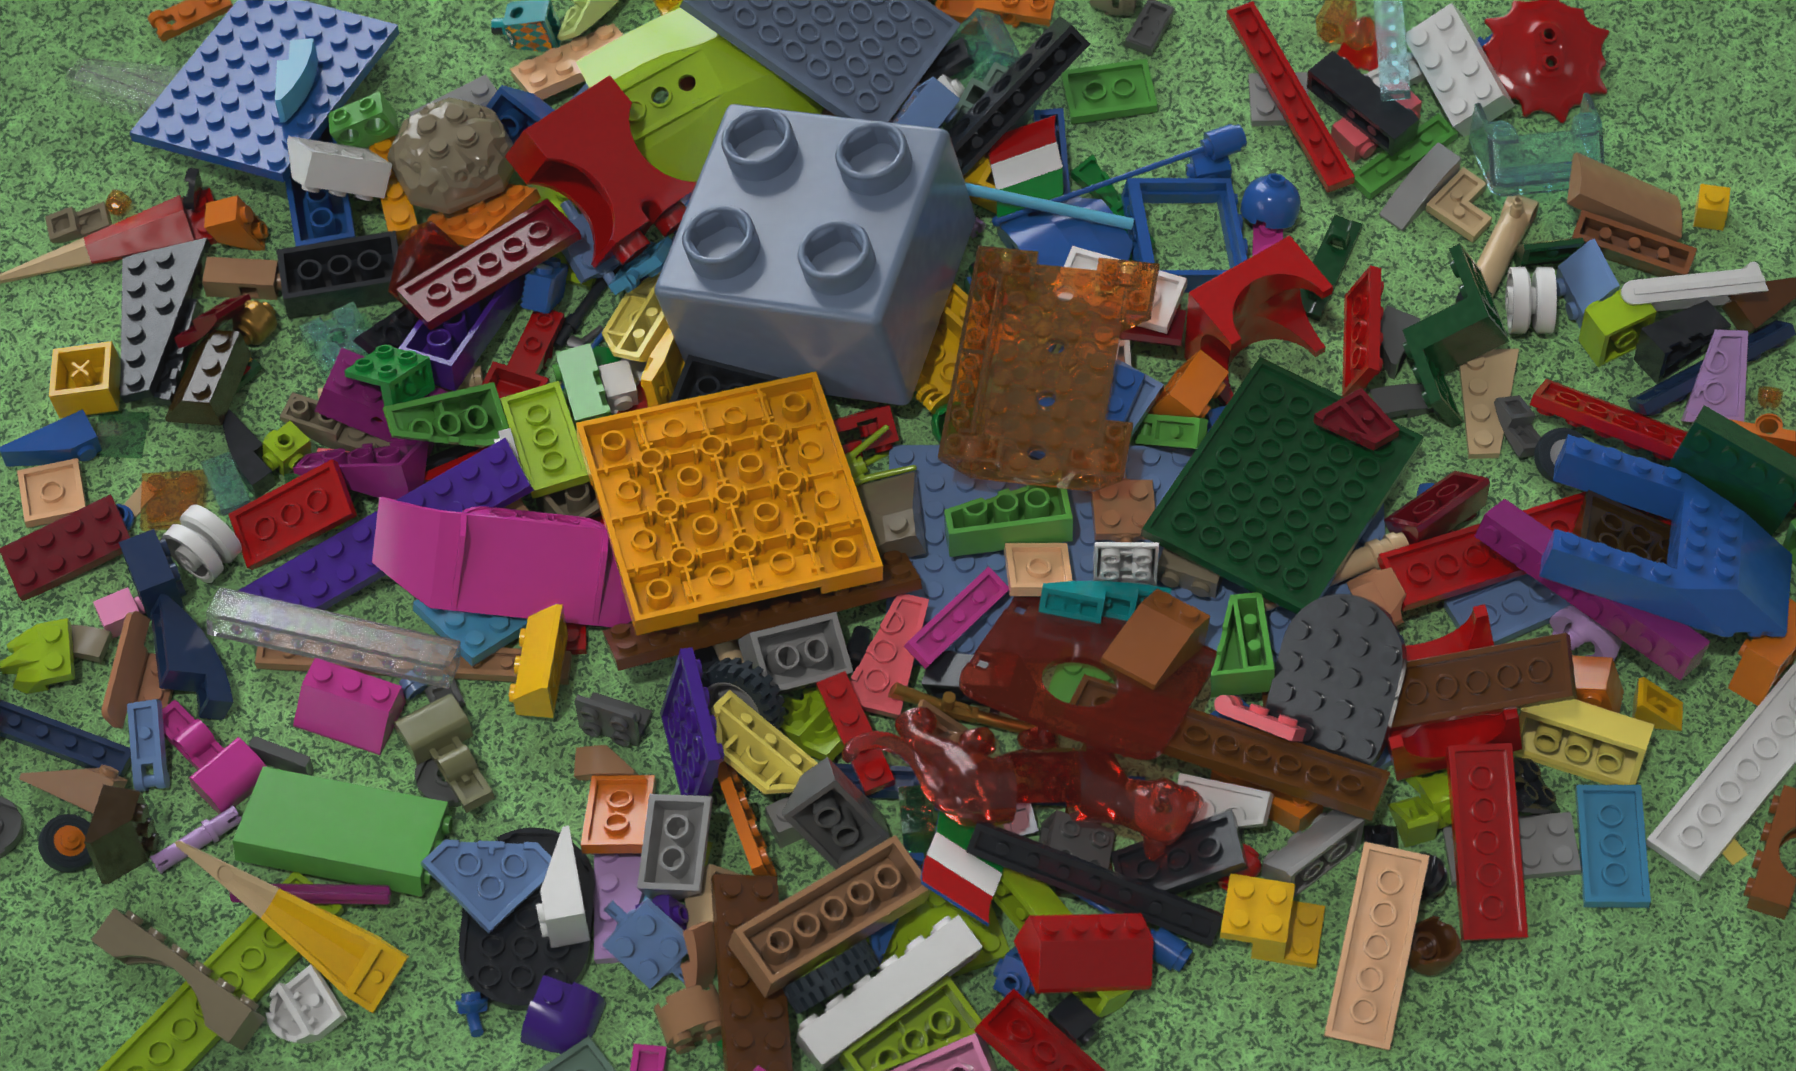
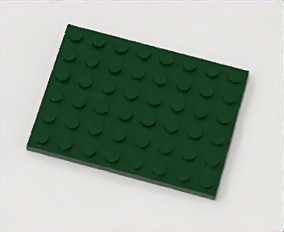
(1275, 493)

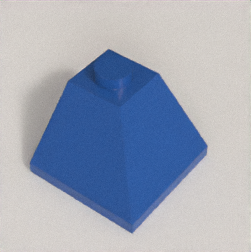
(517, 110)

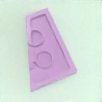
(1721, 377)

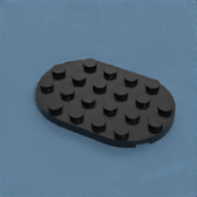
(1341, 676)
(515, 956)

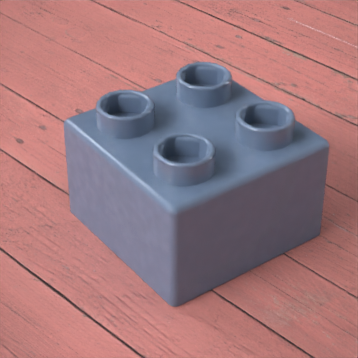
(819, 250)

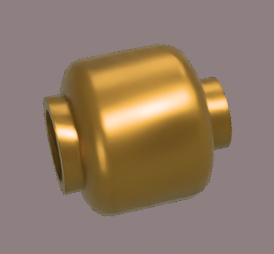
(255, 322)

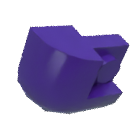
(561, 1015)

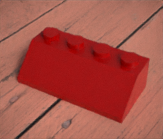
(1086, 952)

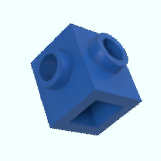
(1012, 975)

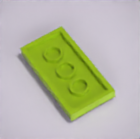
(545, 439)

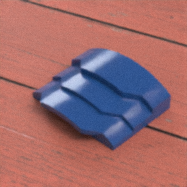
(1056, 234)

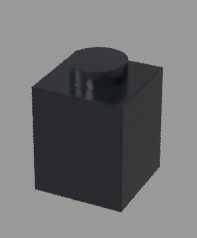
(1076, 1020)

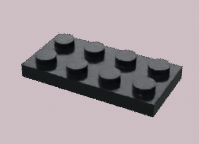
(1201, 855)

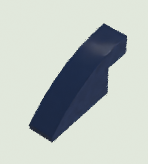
(188, 659)

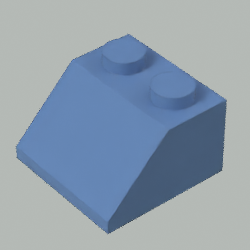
(1585, 279)

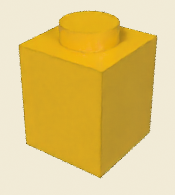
(1711, 207)

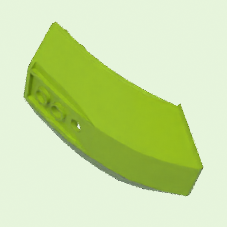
(656, 59)

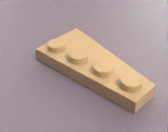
(1481, 383)

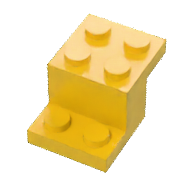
(1268, 917)

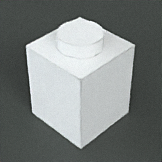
(618, 385)

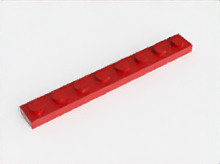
(1290, 97)

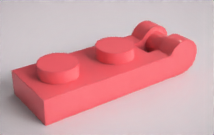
(1258, 717)

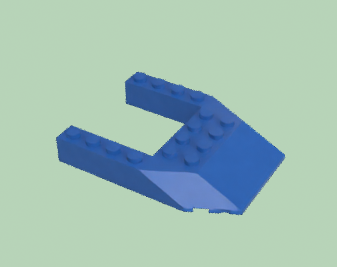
(1720, 563)

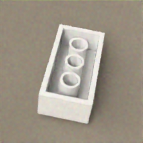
(1457, 68)

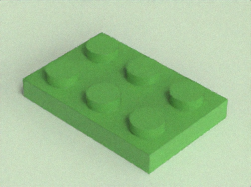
(1109, 91)

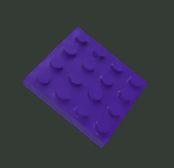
(691, 728)

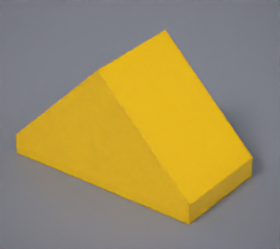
(1657, 706)

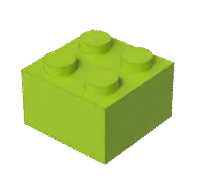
(1613, 327)

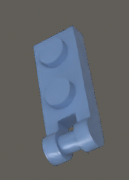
(147, 744)

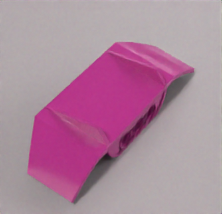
(501, 561)

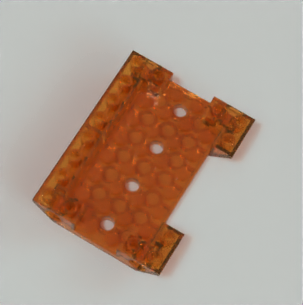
(1007, 369)

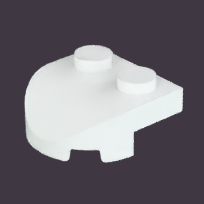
(304, 1008)

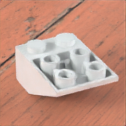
(1126, 562)

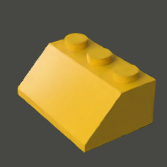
(540, 663)

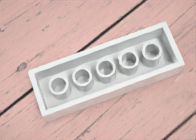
(882, 996)

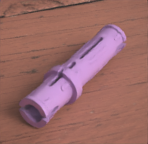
(198, 838)

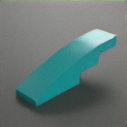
(1094, 599)

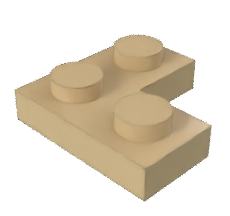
(1455, 207)

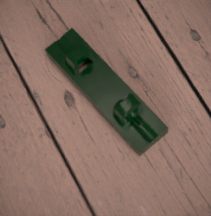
(1331, 261)

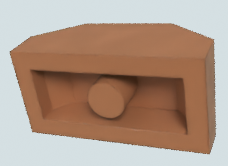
(1381, 588)

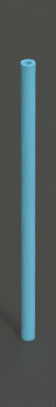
(1050, 206)

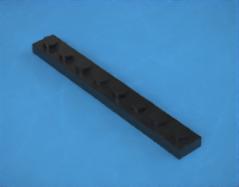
(1094, 882)

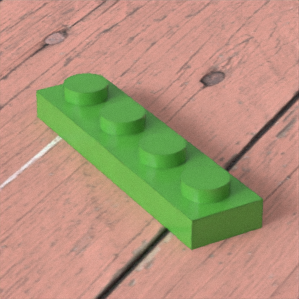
(1388, 169)

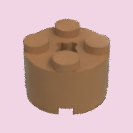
(690, 1017)

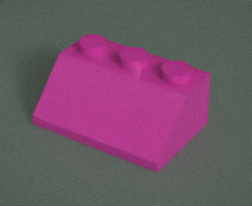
(348, 706)

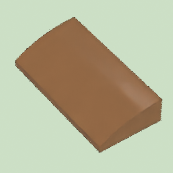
(1623, 198)

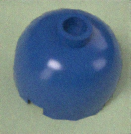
(1271, 201)

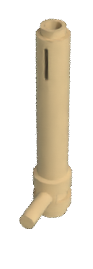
(1361, 559)

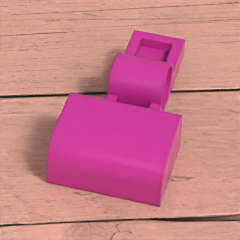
(222, 774)

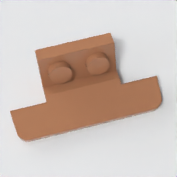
(133, 672)

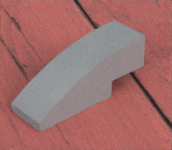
(1421, 186)

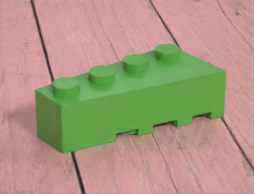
(1013, 516)

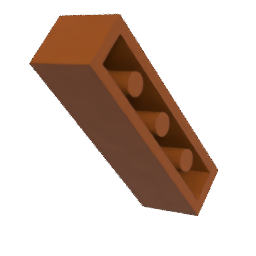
(1635, 246)

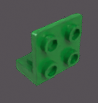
(399, 373)

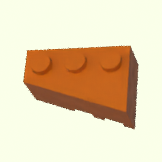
(1764, 661)
(1598, 682)

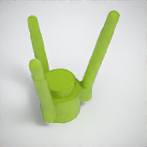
(859, 466)

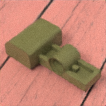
(438, 734)

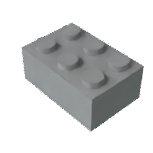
(798, 652)

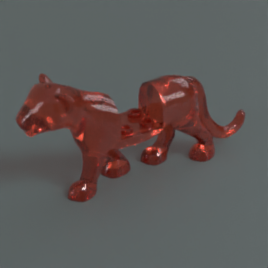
(982, 788)

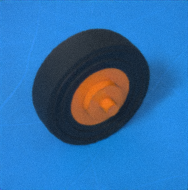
(63, 843)

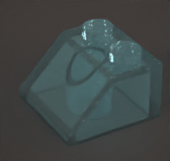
(987, 42)

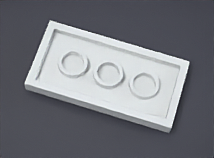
(1167, 296)

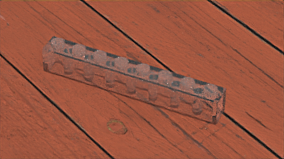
(333, 637)

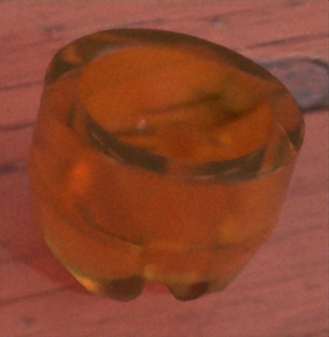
(117, 202)
(1770, 395)

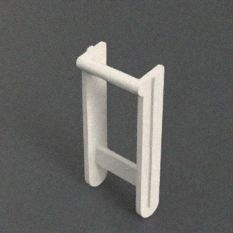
(1691, 289)

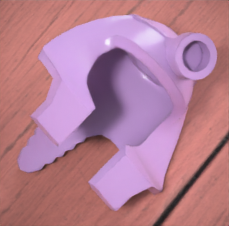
(1584, 629)

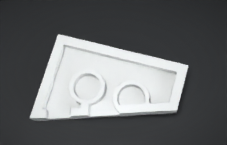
(1248, 804)

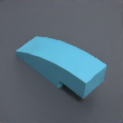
(295, 77)

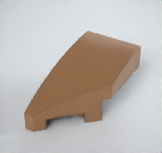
(599, 761)

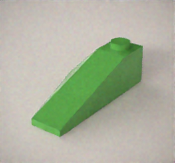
(455, 417)

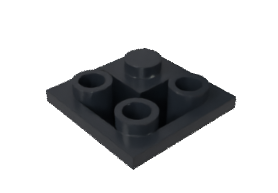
(1531, 790)

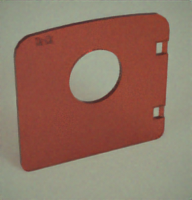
(1025, 646)

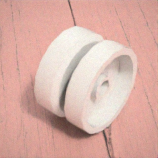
(1531, 300)
(202, 543)

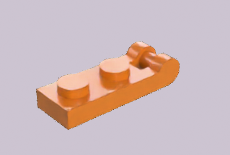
(186, 16)

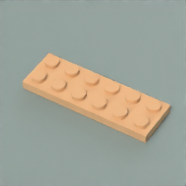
(1376, 946)

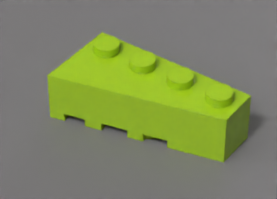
(919, 1028)

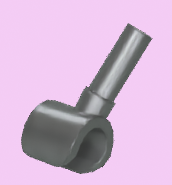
(574, 341)

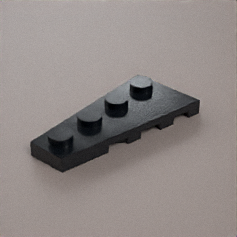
(175, 360)

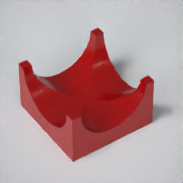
(1255, 304)
(1422, 747)

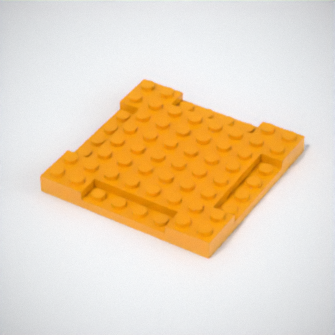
(728, 501)

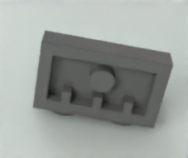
(612, 718)
(1079, 839)

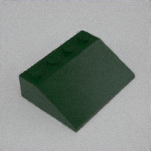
(1739, 467)

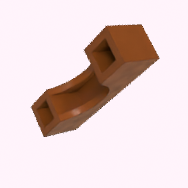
(1773, 884)

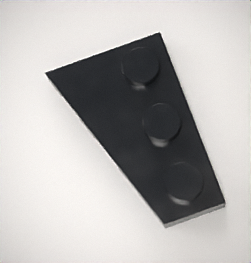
(388, 331)

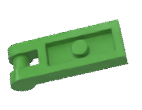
(1171, 431)

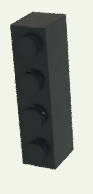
(1360, 103)

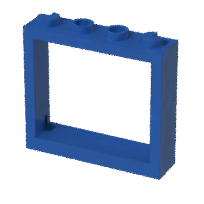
(1184, 190)

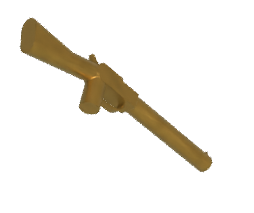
(958, 710)

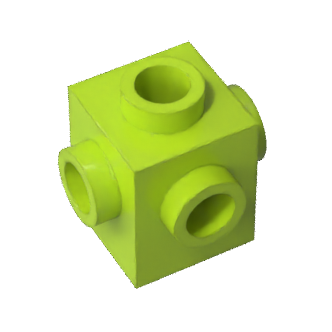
(285, 448)

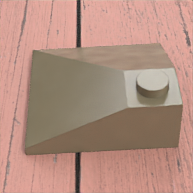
(894, 514)

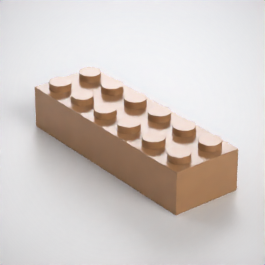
(829, 916)

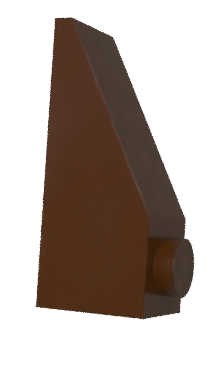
(1753, 309)

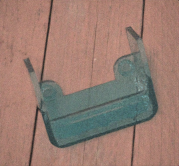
(1534, 161)

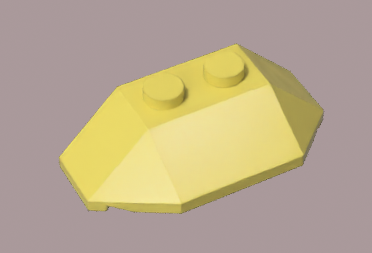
(636, 323)
(757, 747)

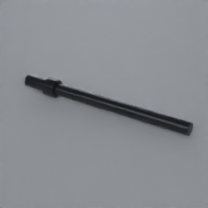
(574, 322)

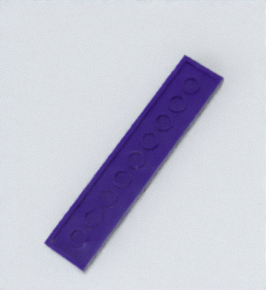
(345, 560)

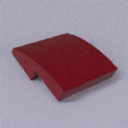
(212, 319)

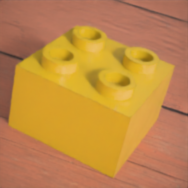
(85, 379)

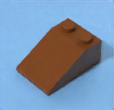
(1157, 639)

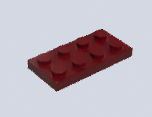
(65, 548)

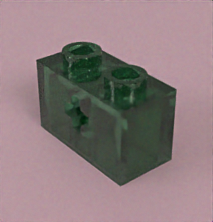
(915, 819)

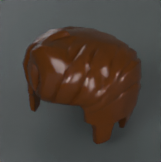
(1433, 940)

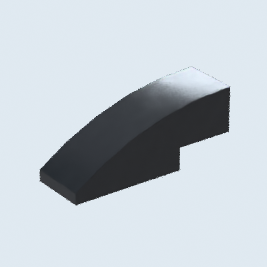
(247, 456)

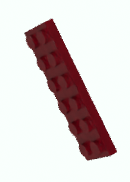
(488, 264)

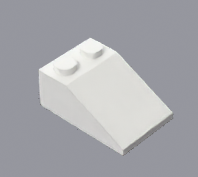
(562, 906)

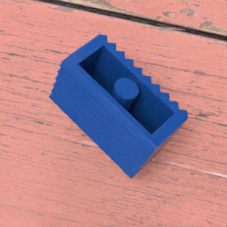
(545, 285)

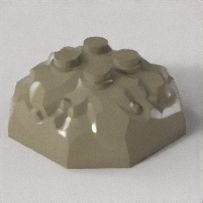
(451, 155)

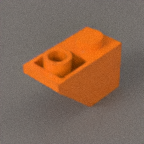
(235, 224)

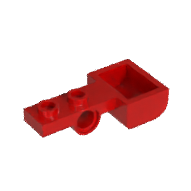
(528, 357)

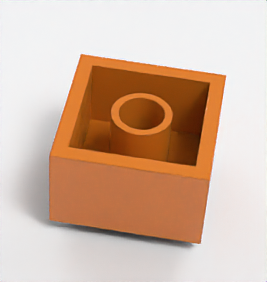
(1191, 388)

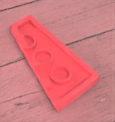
(887, 658)

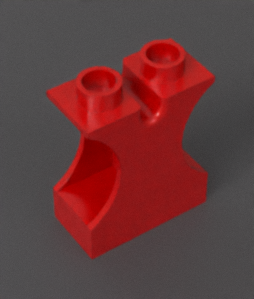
(594, 162)

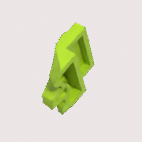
(41, 656)
(811, 726)

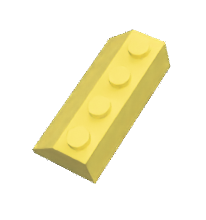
(1585, 741)

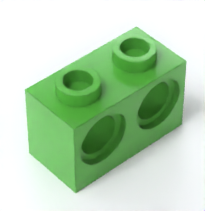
(364, 122)

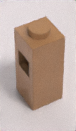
(241, 276)

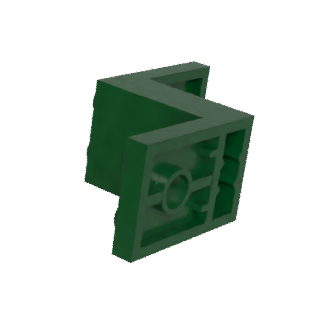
(1454, 336)

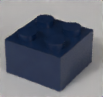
(152, 569)

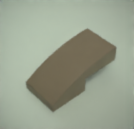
(72, 225)
(90, 642)

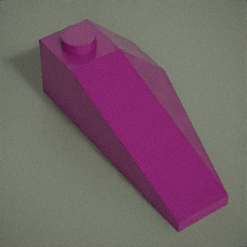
(376, 471)

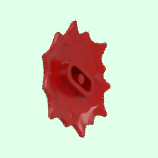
(1532, 37)

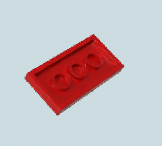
(1362, 331)
(292, 514)
(1030, 1039)

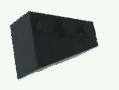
(1677, 340)
(944, 676)

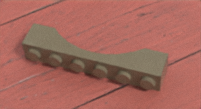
(223, 1012)

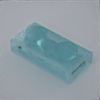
(225, 483)

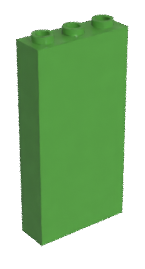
(341, 830)

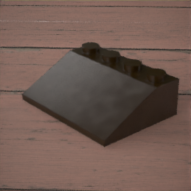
(1622, 528)

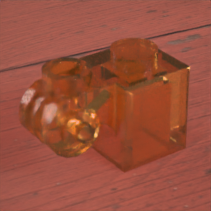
(1339, 24)

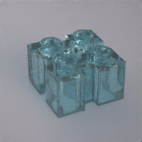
(326, 338)

